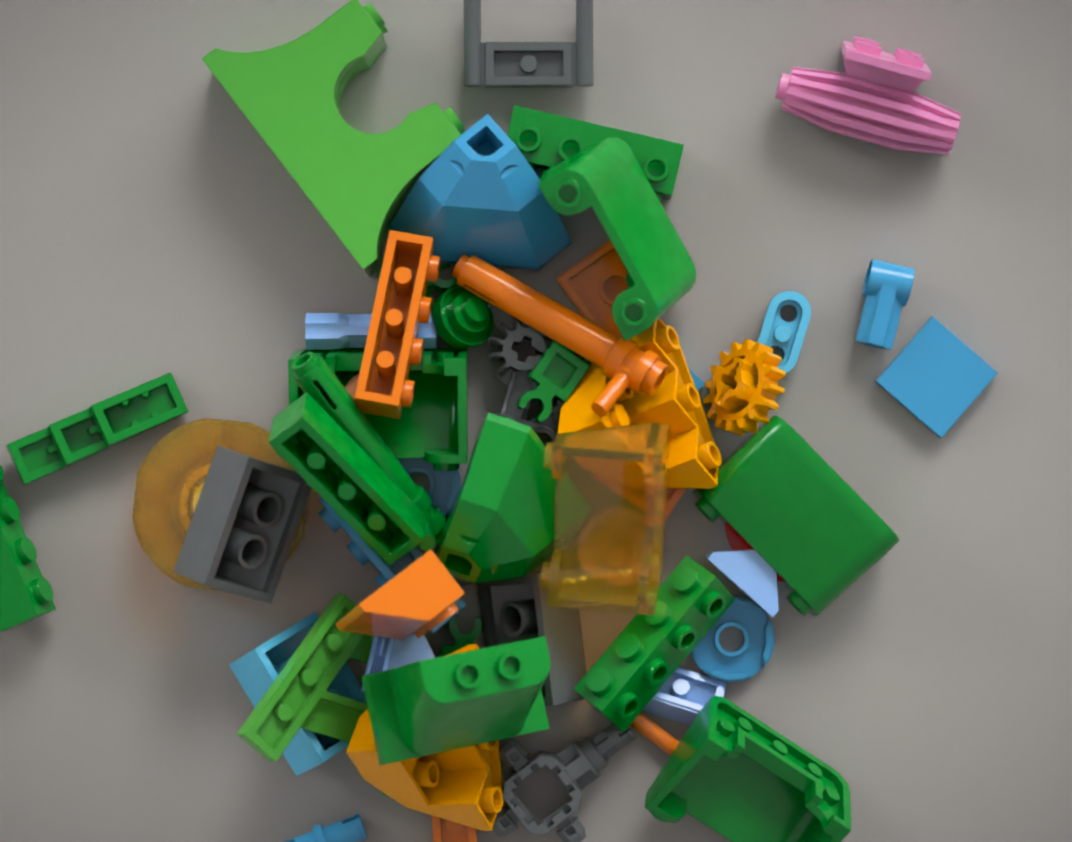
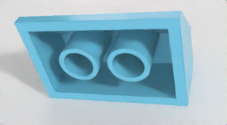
(262, 666)

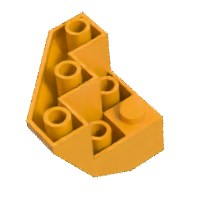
(692, 449)
(451, 784)

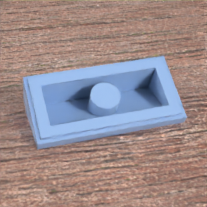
(684, 696)

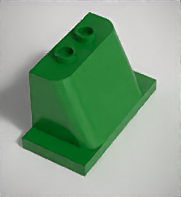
(458, 700)

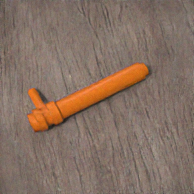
(618, 358)

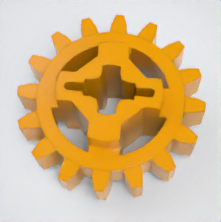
(744, 387)

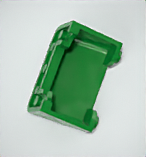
(635, 222)
(438, 416)
(797, 515)
(749, 782)

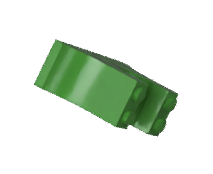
(295, 106)

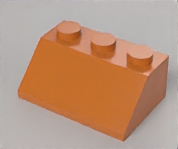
(408, 603)

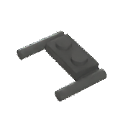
(528, 62)

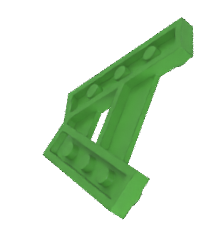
(299, 691)

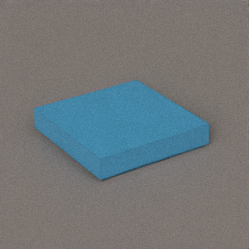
(936, 377)

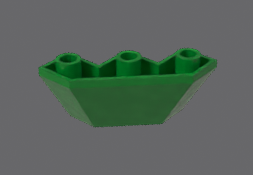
(504, 509)

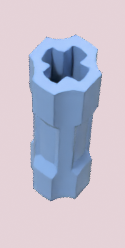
(342, 331)

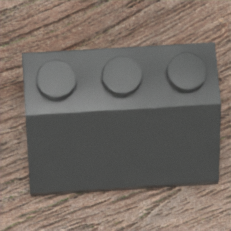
(243, 525)
(520, 611)

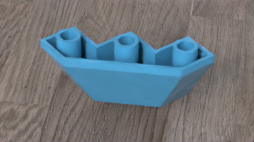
(484, 204)

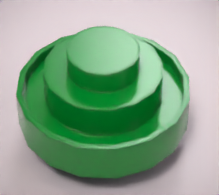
(462, 318)

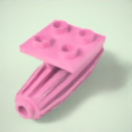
(872, 99)

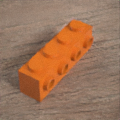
(395, 324)

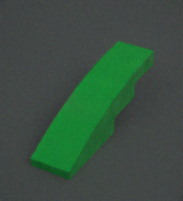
(97, 428)

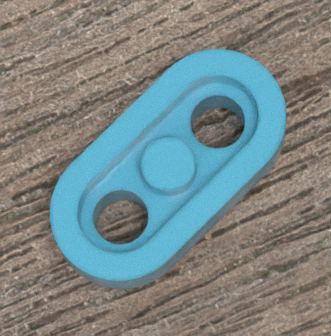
(784, 334)

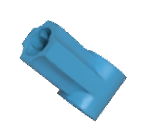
(885, 292)

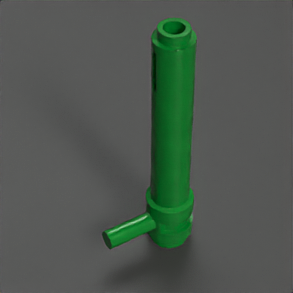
(342, 408)

